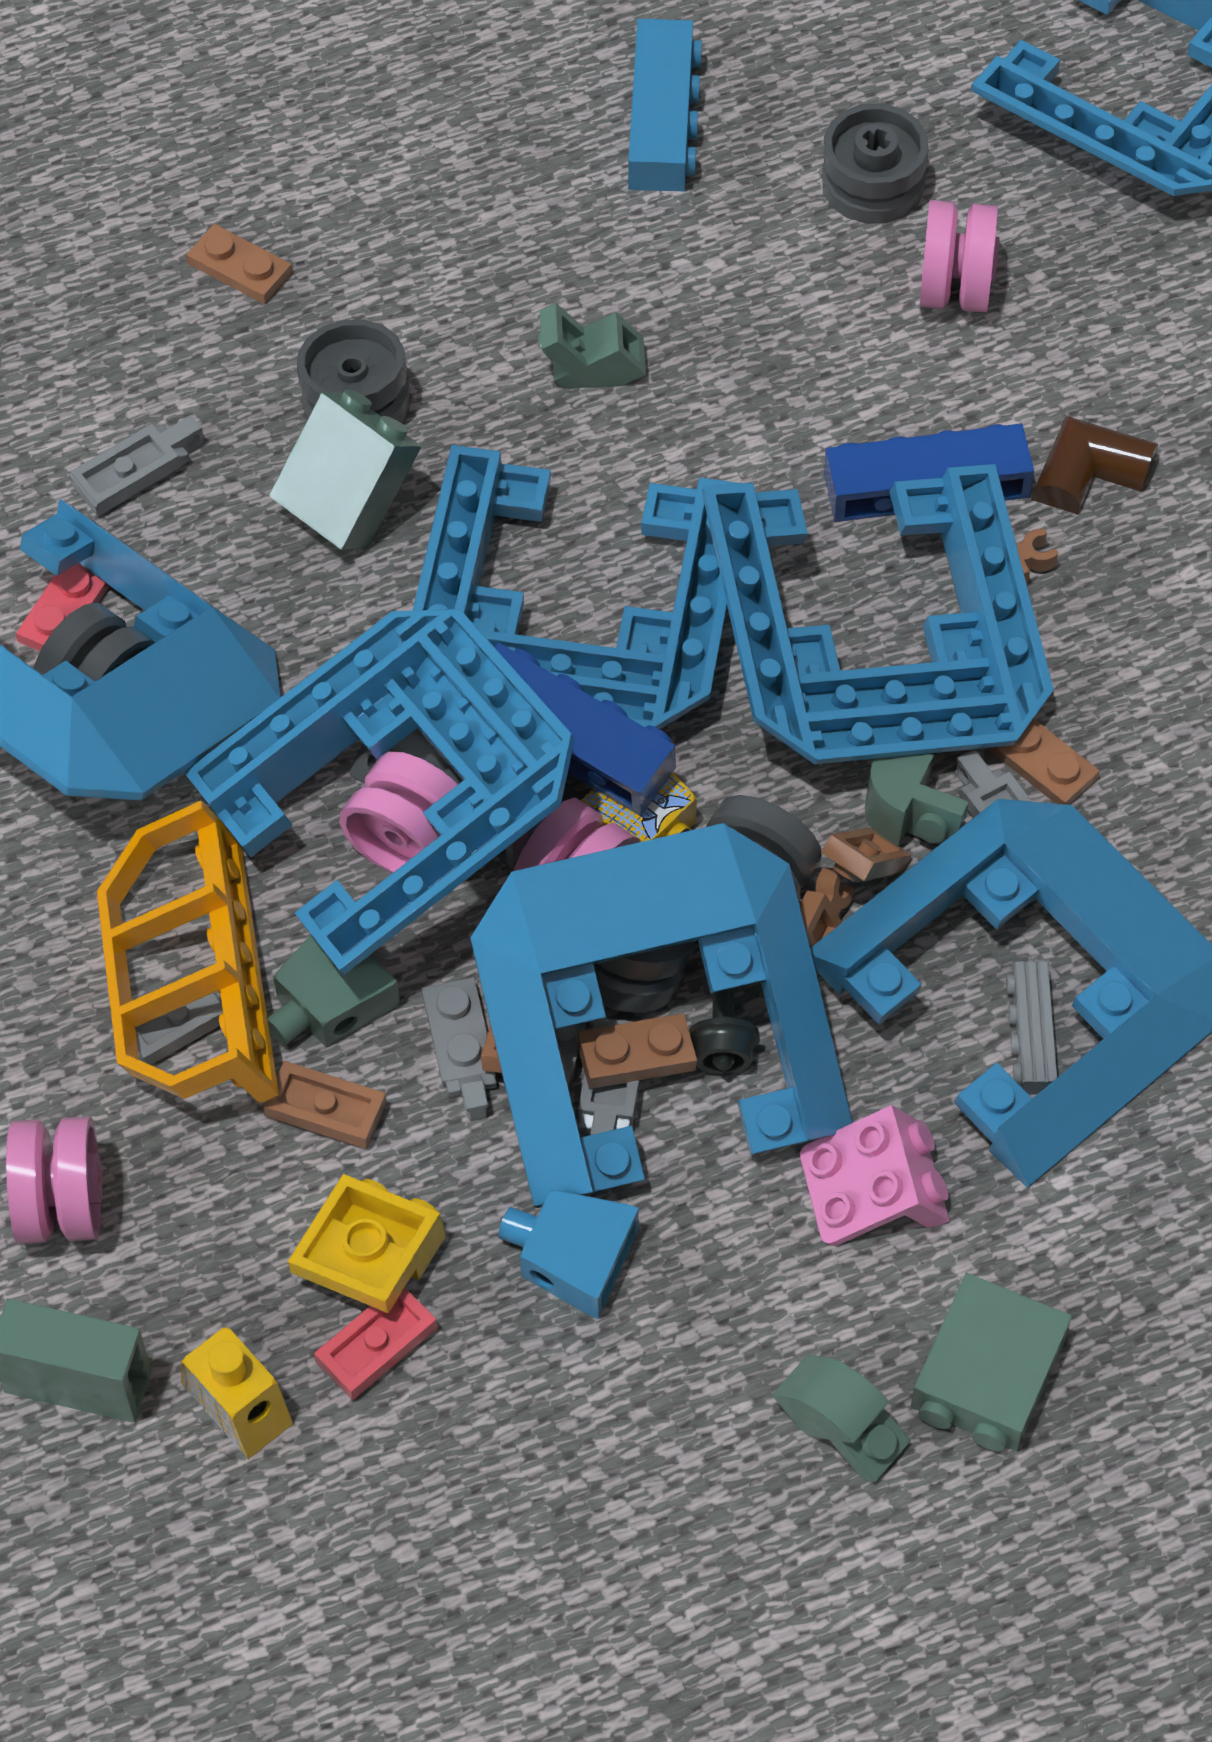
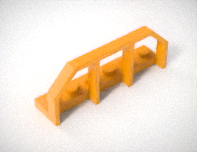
(231, 937)

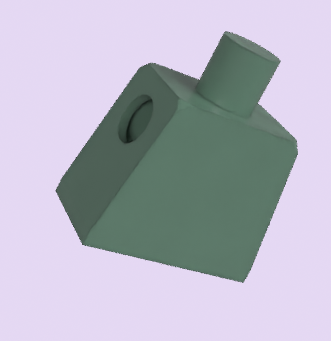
(324, 1000)

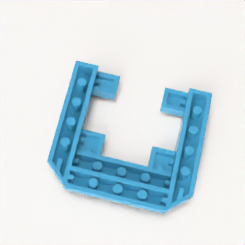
(1148, 141)
(661, 657)
(985, 662)
(395, 678)
(152, 711)
(629, 900)
(1145, 1007)

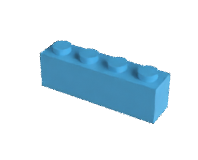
(661, 105)

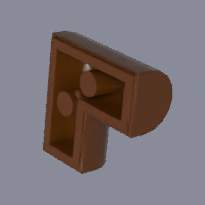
(1090, 452)

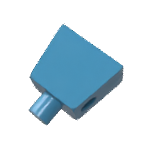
(573, 1246)

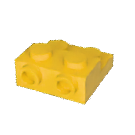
(368, 1242)

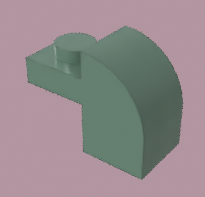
(593, 355)
(903, 803)
(847, 1409)

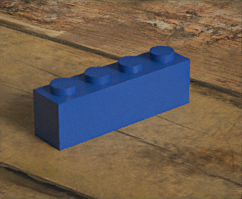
(863, 473)
(608, 747)

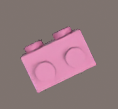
(873, 1176)

